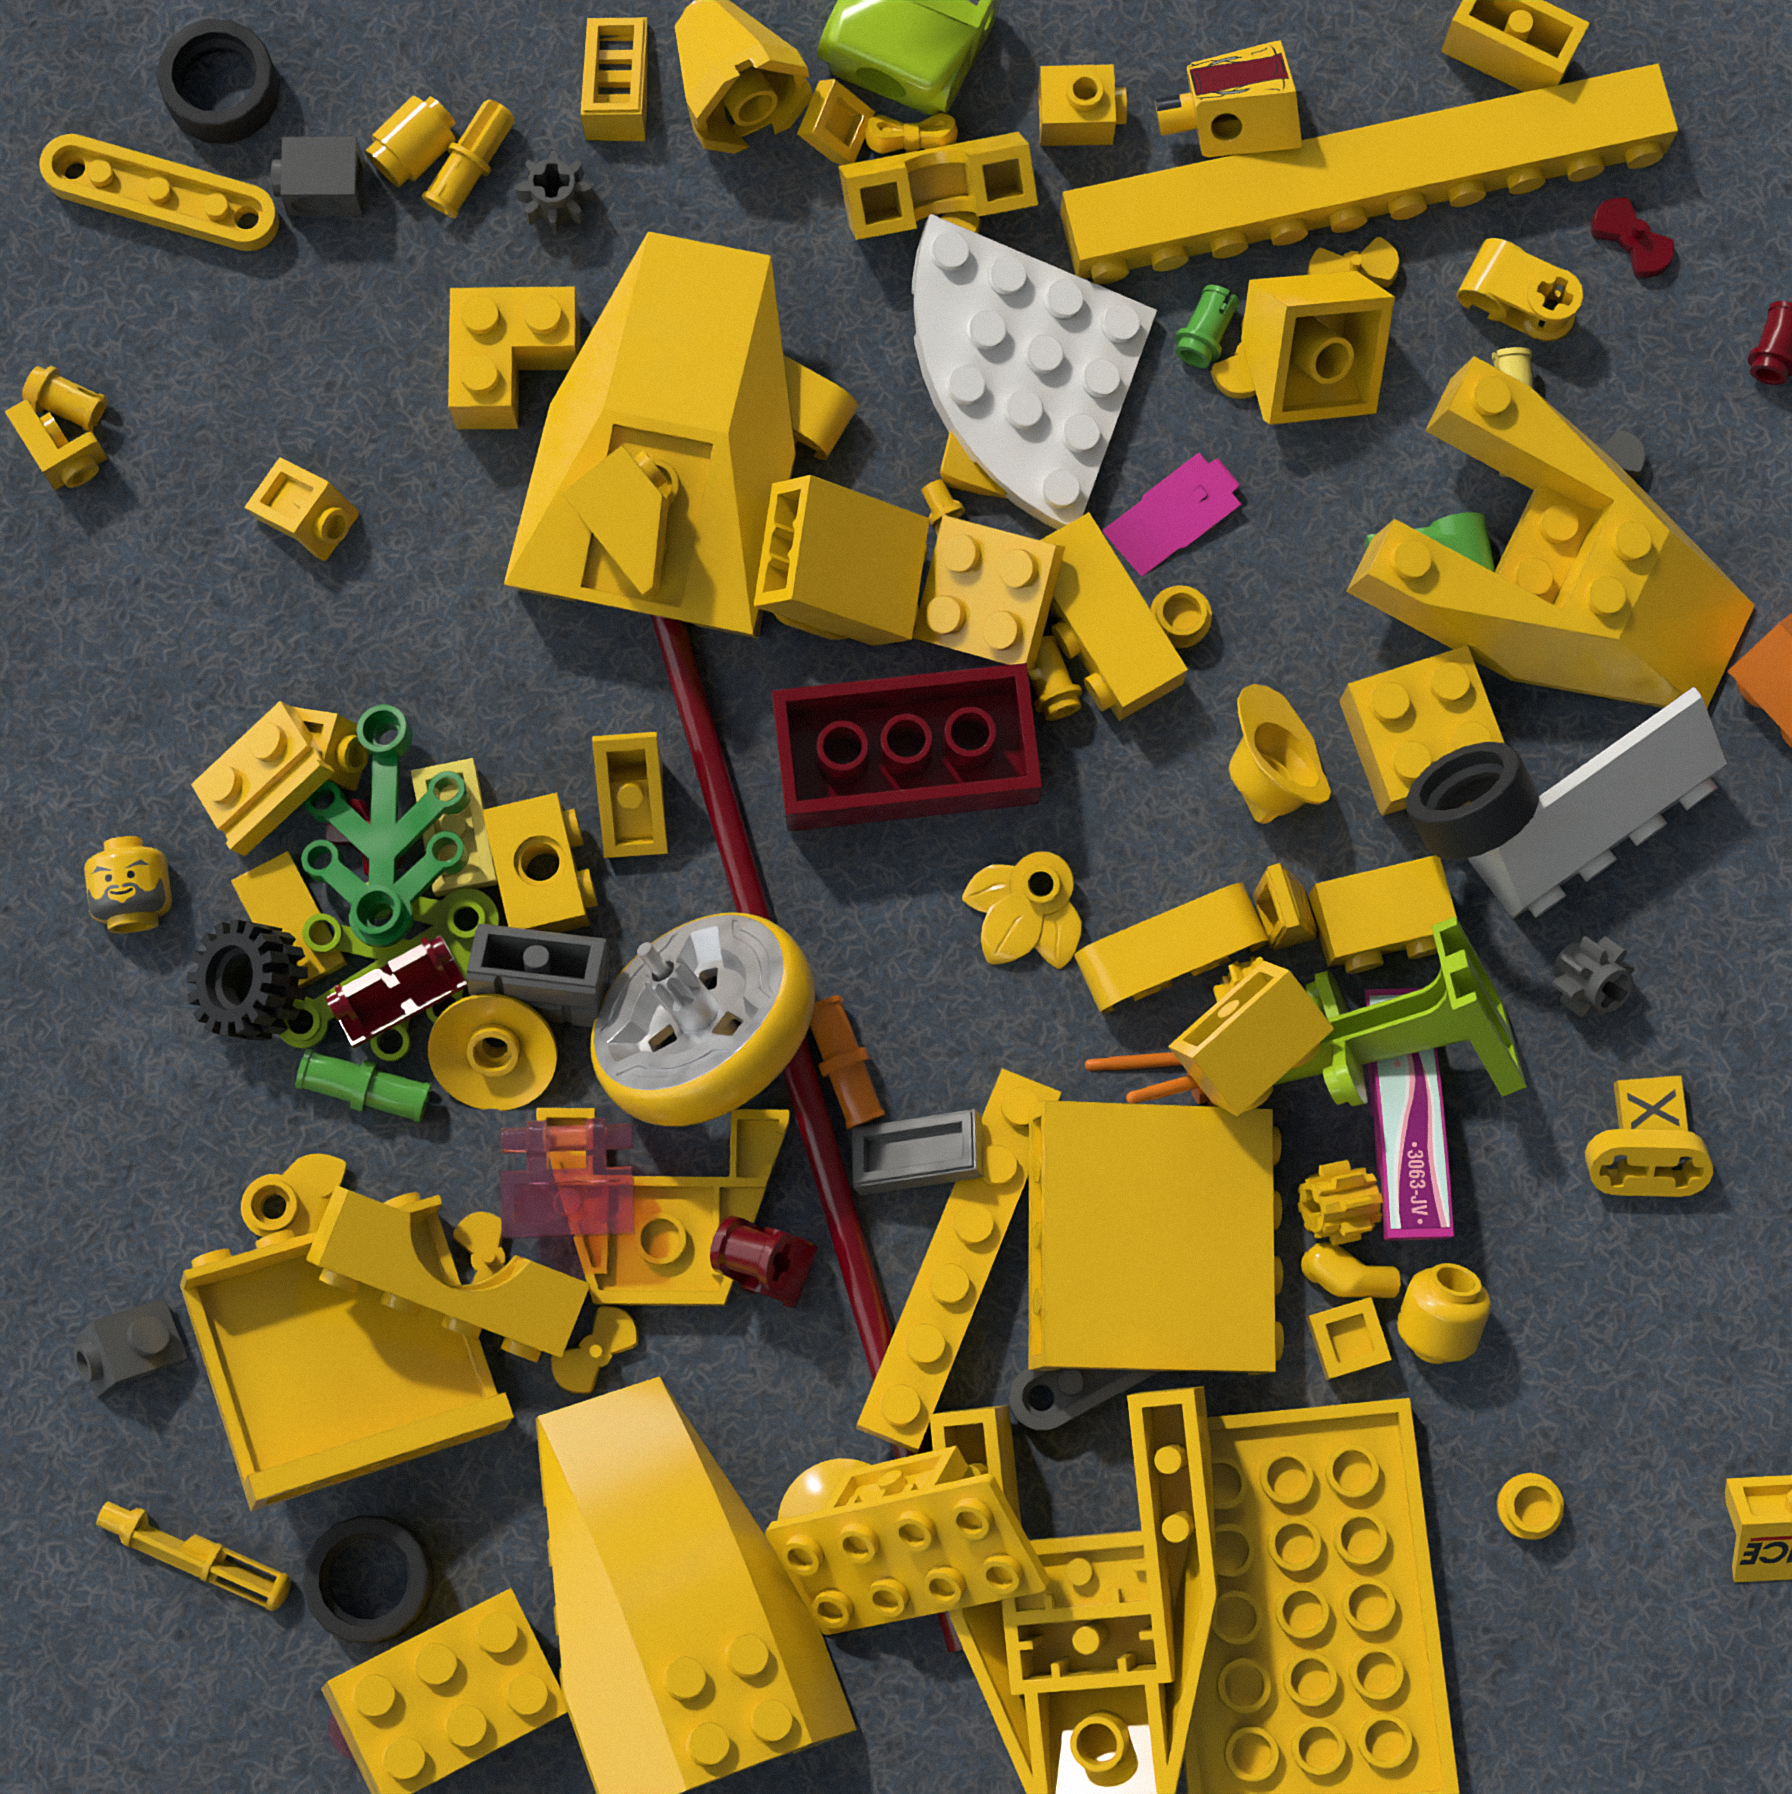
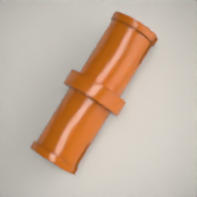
(844, 1062)

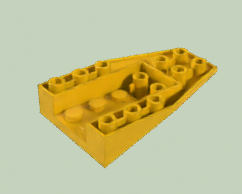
(697, 381)

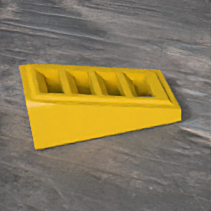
(615, 115)
(1284, 908)

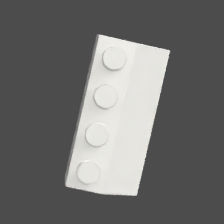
(1604, 804)

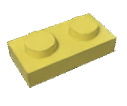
(466, 824)

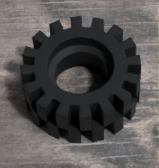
(272, 986)

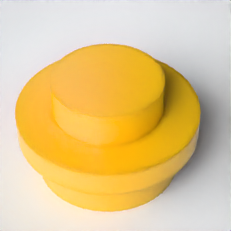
(1182, 615)
(1530, 1506)

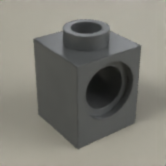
(320, 176)

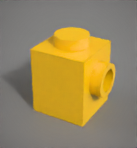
(1079, 105)

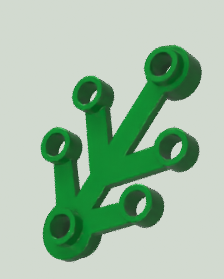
(386, 836)

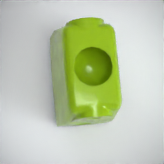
(907, 47)

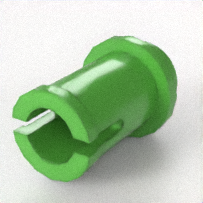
(1201, 339)

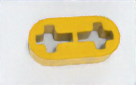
(1648, 1162)

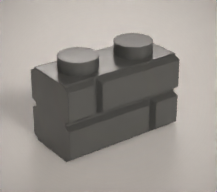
(549, 971)

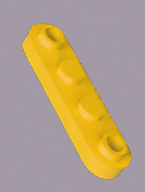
(159, 192)

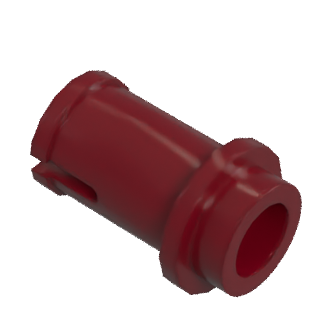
(1774, 347)

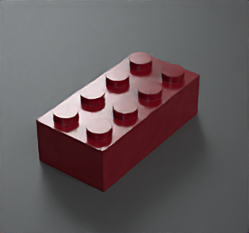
(907, 747)

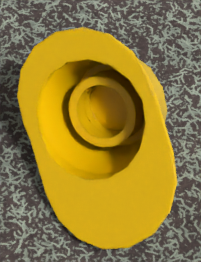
(1276, 758)

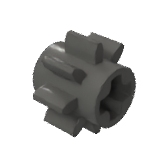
(559, 208)
(1593, 976)

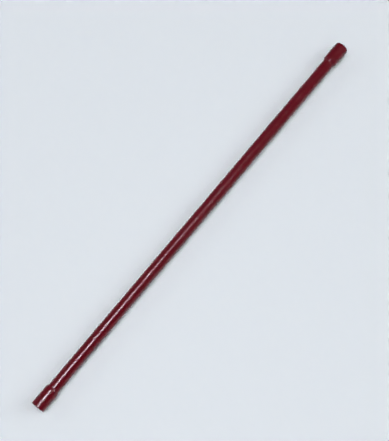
(800, 1072)

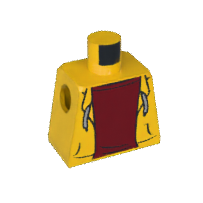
(1237, 103)

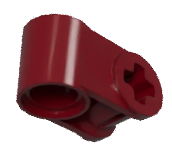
(762, 1259)

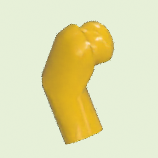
(1346, 1275)

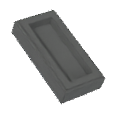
(917, 1152)

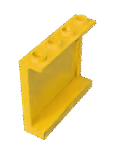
(1153, 1238)
(330, 1378)

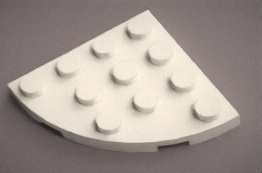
(1023, 364)

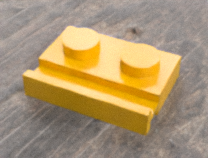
(262, 778)

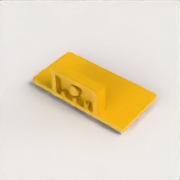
(906, 1544)

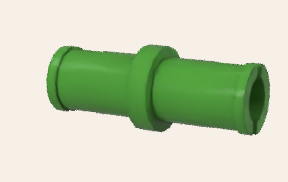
(363, 1085)

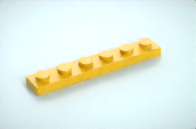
(954, 1271)

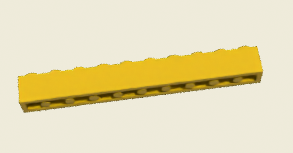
(1368, 173)

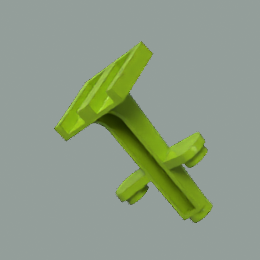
(1448, 1011)

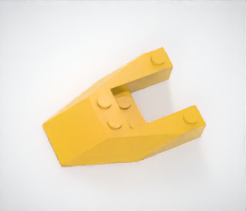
(1596, 576)
(1108, 1659)

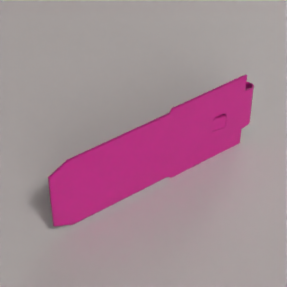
(1174, 513)

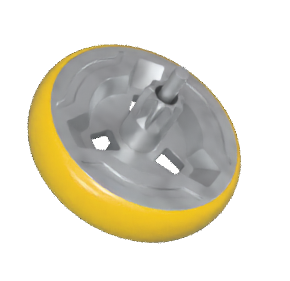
(713, 1061)

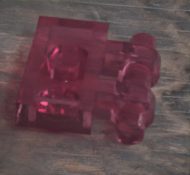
(570, 1200)

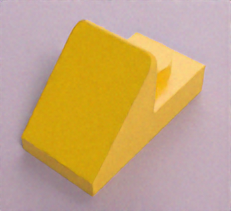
(630, 794)

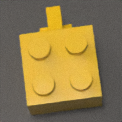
(1414, 718)

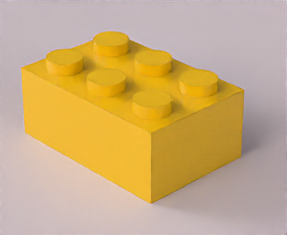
(445, 1697)

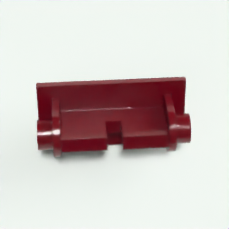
(396, 991)

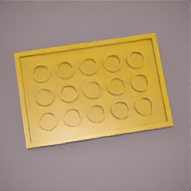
(1323, 1611)

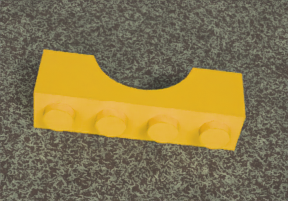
(374, 1246)

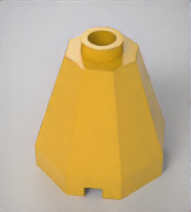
(737, 65)

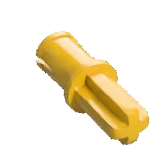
(469, 158)

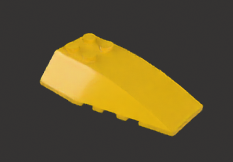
(672, 1605)

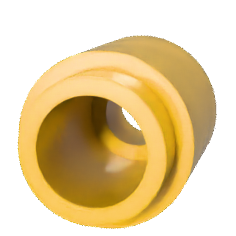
(411, 140)

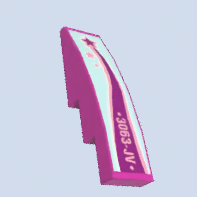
(1410, 1140)

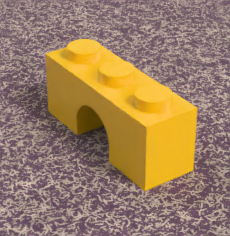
(966, 176)

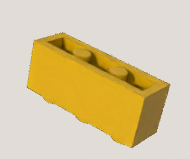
(1109, 624)

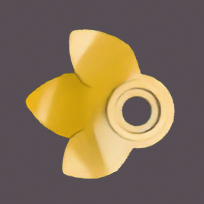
(1019, 917)
(306, 1189)

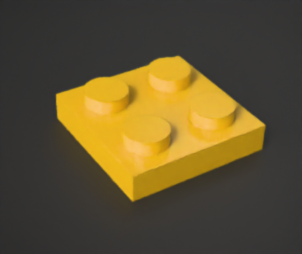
(988, 592)

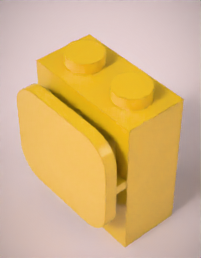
(841, 562)

